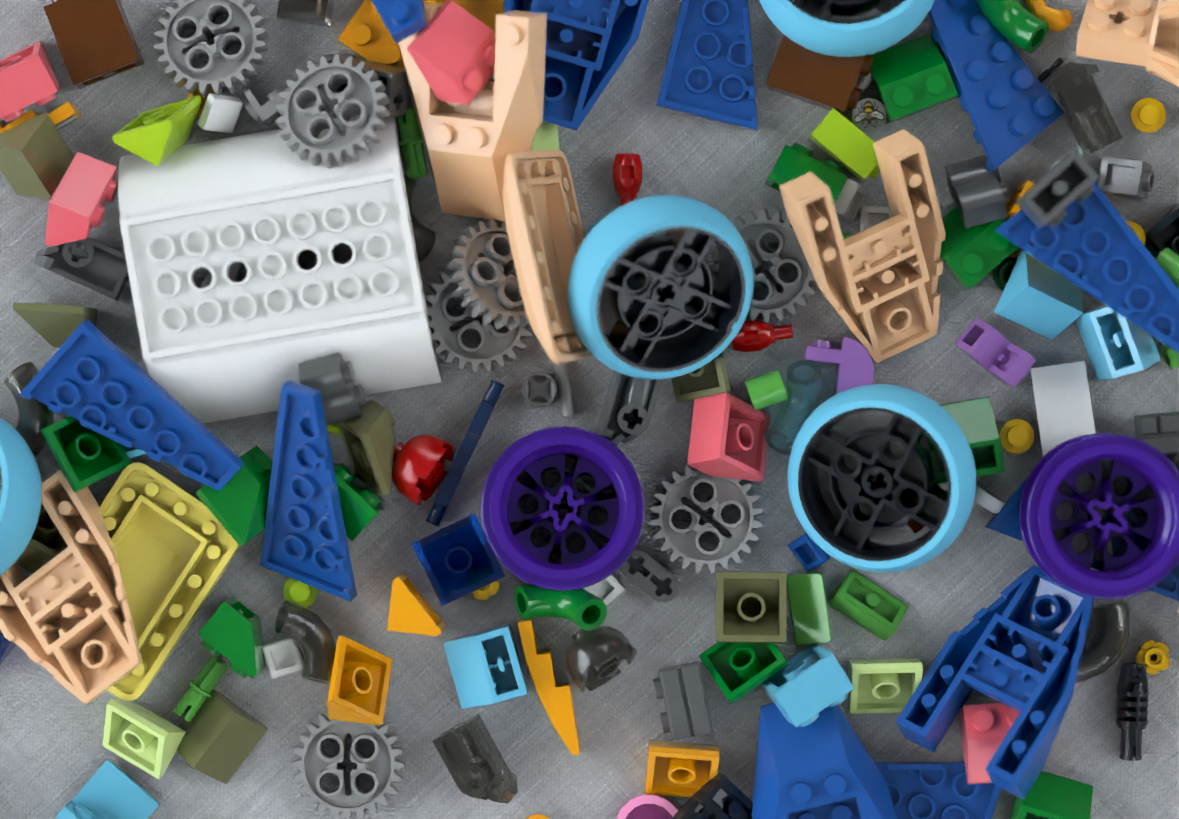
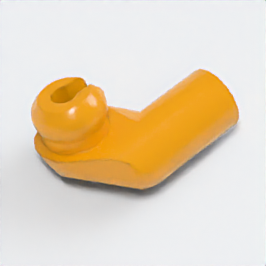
(1056, 19)

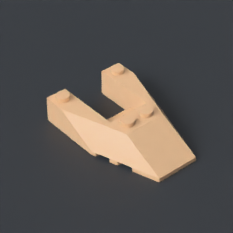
(472, 141)
(889, 273)
(74, 607)

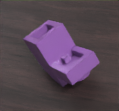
(995, 353)
(852, 362)

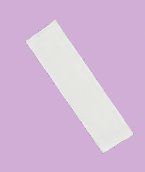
(1062, 414)

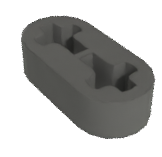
(644, 582)

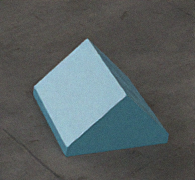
(1039, 298)

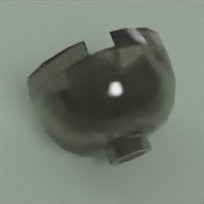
(596, 656)

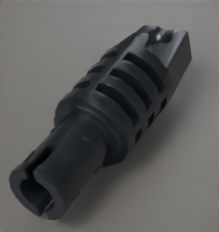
(1132, 709)

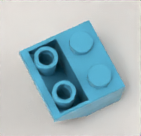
(1115, 343)
(486, 667)

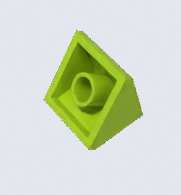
(160, 130)

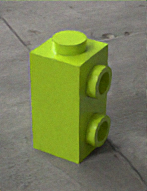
(847, 145)

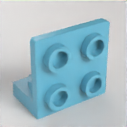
(110, 796)

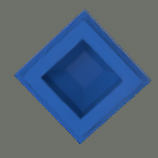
(808, 552)

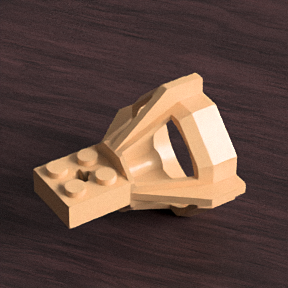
(1133, 34)

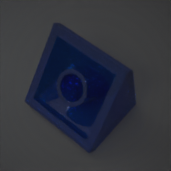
(458, 559)

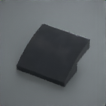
(716, 800)

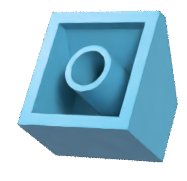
(808, 685)

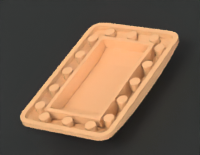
(544, 239)

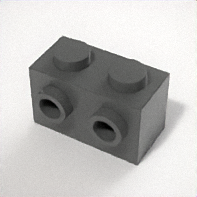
(1057, 189)

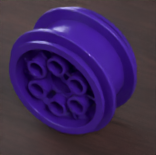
(545, 451)
(1130, 569)

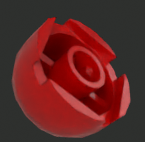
(420, 466)

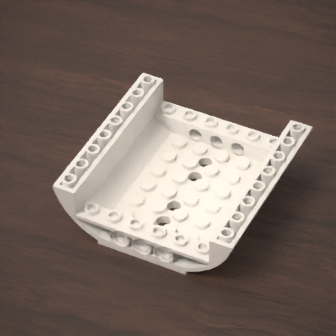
(261, 205)

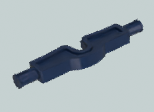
(465, 452)

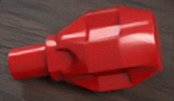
(627, 176)
(759, 335)

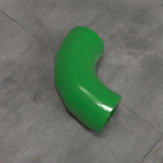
(1015, 23)
(573, 605)

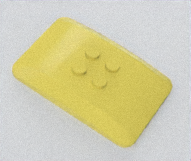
(168, 562)

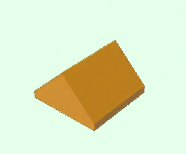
(410, 610)
(358, 683)
(679, 767)

